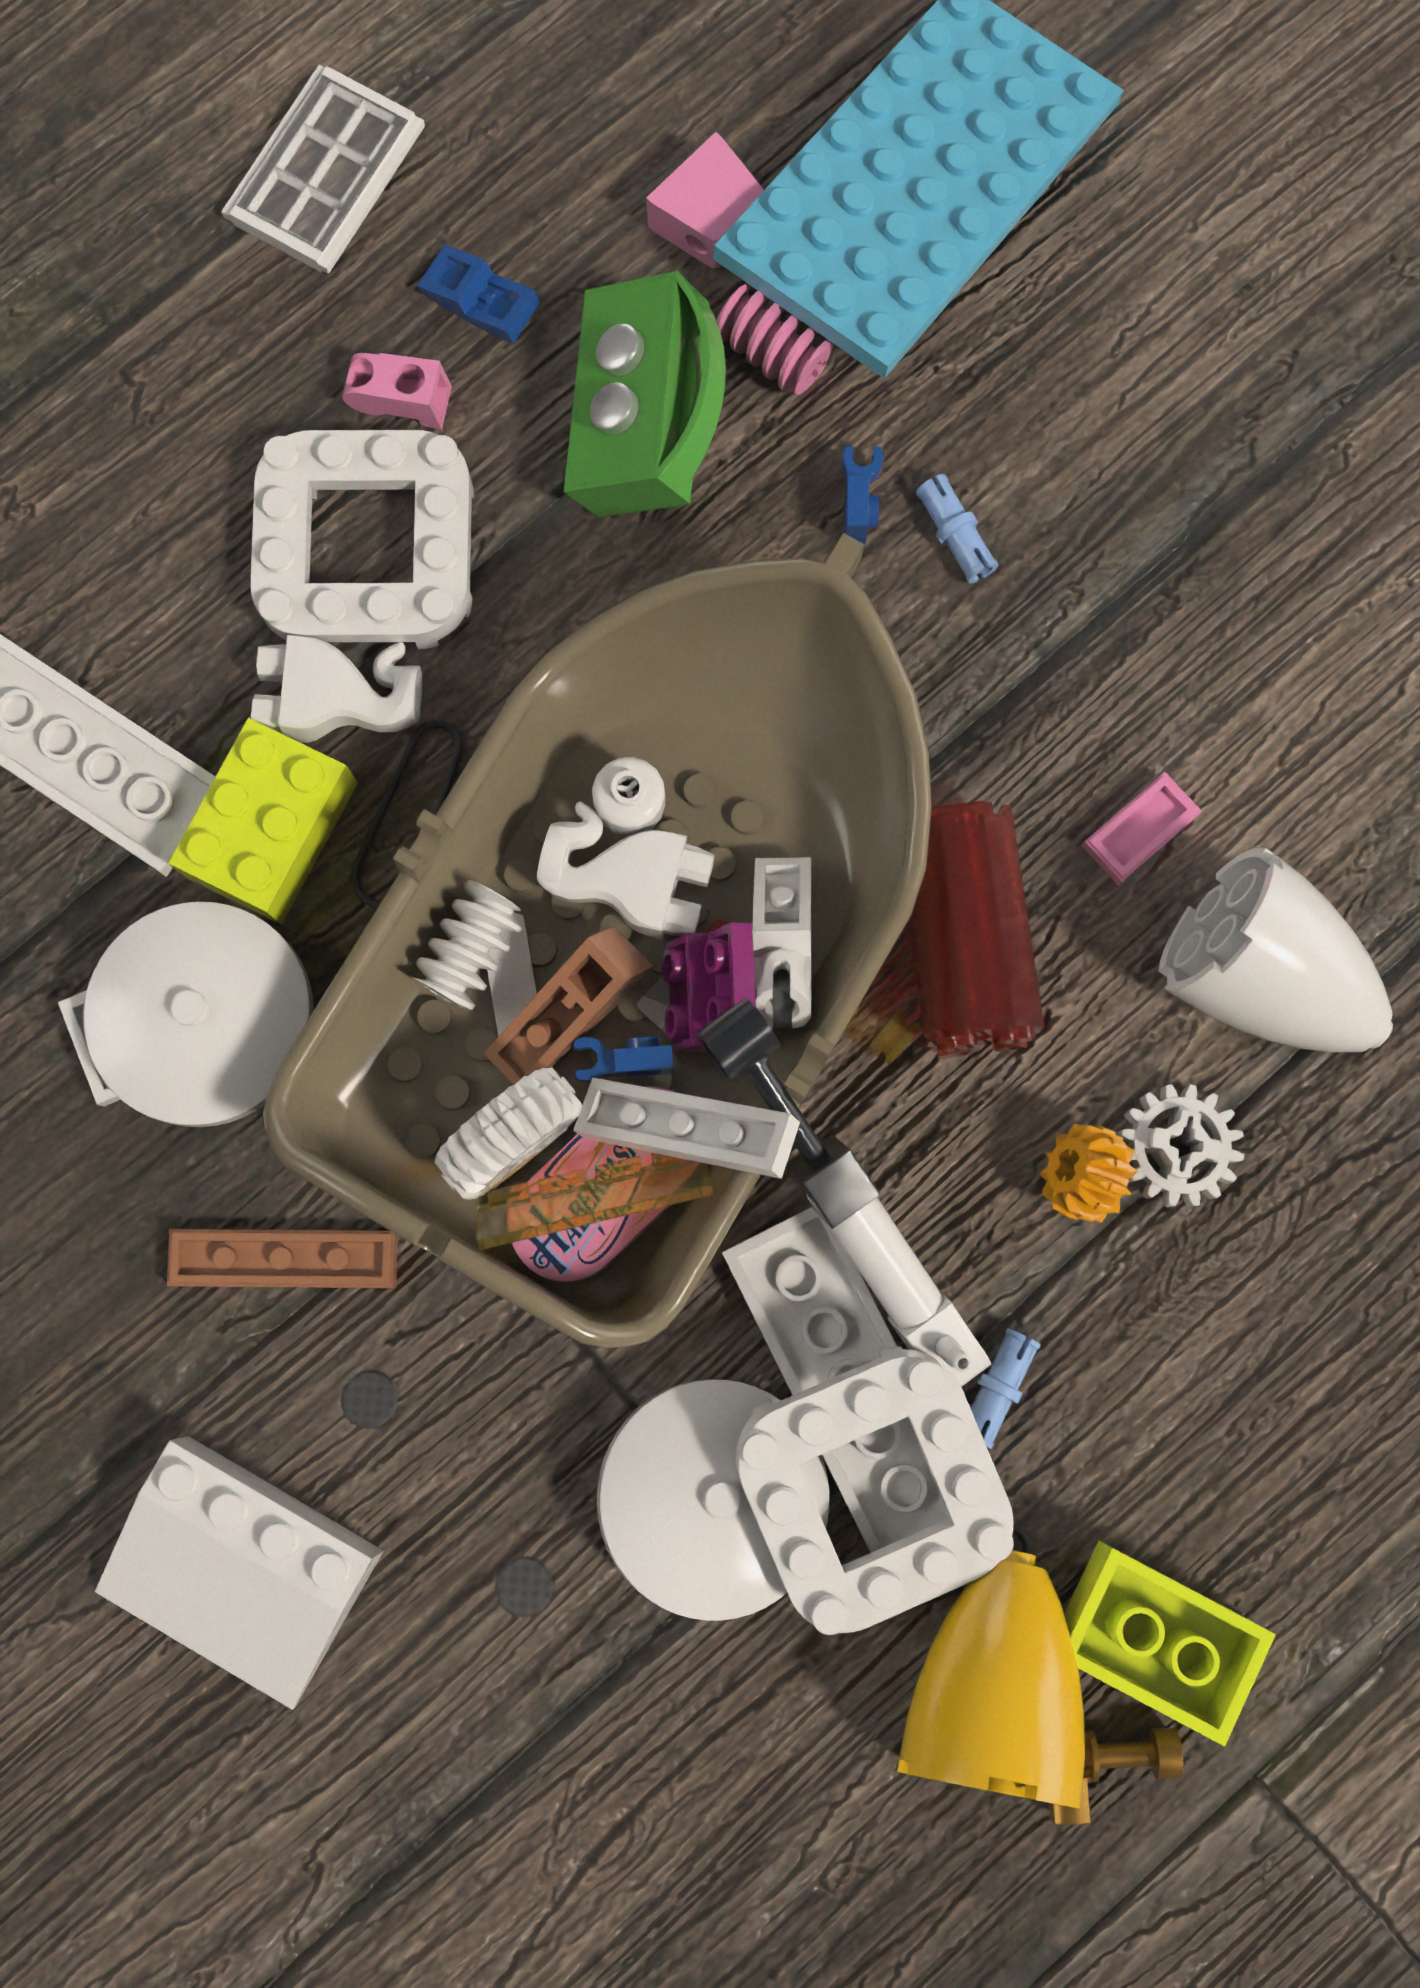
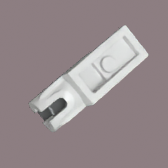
(783, 940)

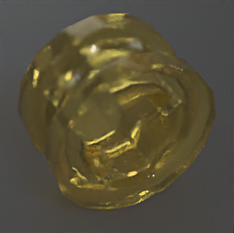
(894, 1037)

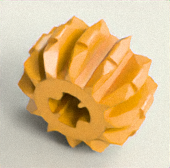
(1088, 1173)

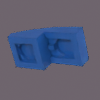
(477, 295)

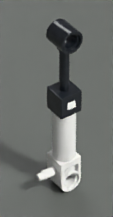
(849, 1204)

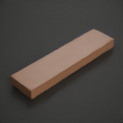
(282, 1258)

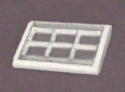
(323, 168)

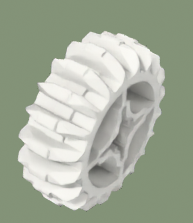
(508, 1133)

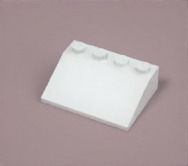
(236, 1569)

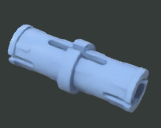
(956, 528)
(1002, 1383)

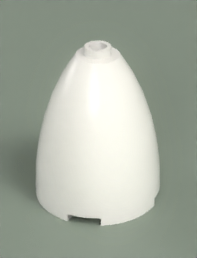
(1277, 961)

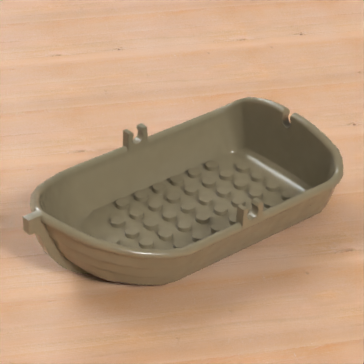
(775, 738)

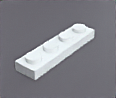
(688, 1127)

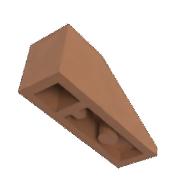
(569, 1005)

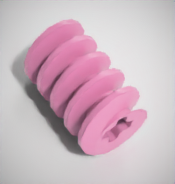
(772, 342)

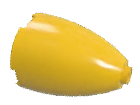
(1001, 1692)

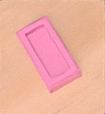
(1141, 828)

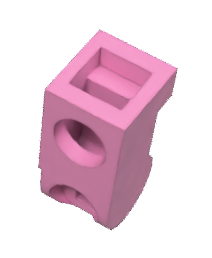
(398, 387)

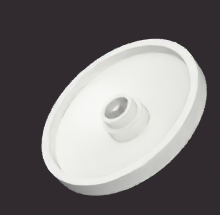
(195, 1013)
(679, 1509)

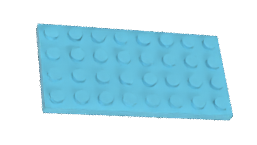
(917, 179)

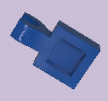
(860, 508)
(640, 1058)

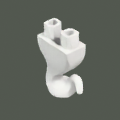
(329, 692)
(630, 876)

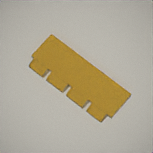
(574, 1201)

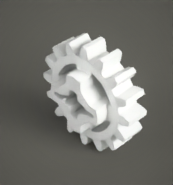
(1203, 1150)

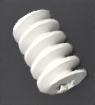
(468, 944)

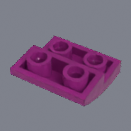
(705, 980)

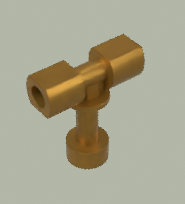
(1161, 1752)

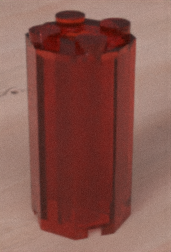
(974, 935)

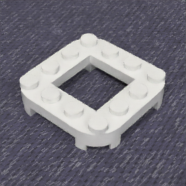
(362, 460)
(910, 1569)

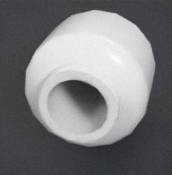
(633, 813)

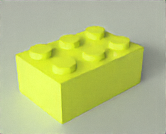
(264, 821)
(1164, 1643)

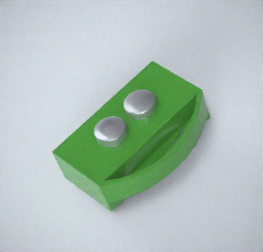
(643, 395)

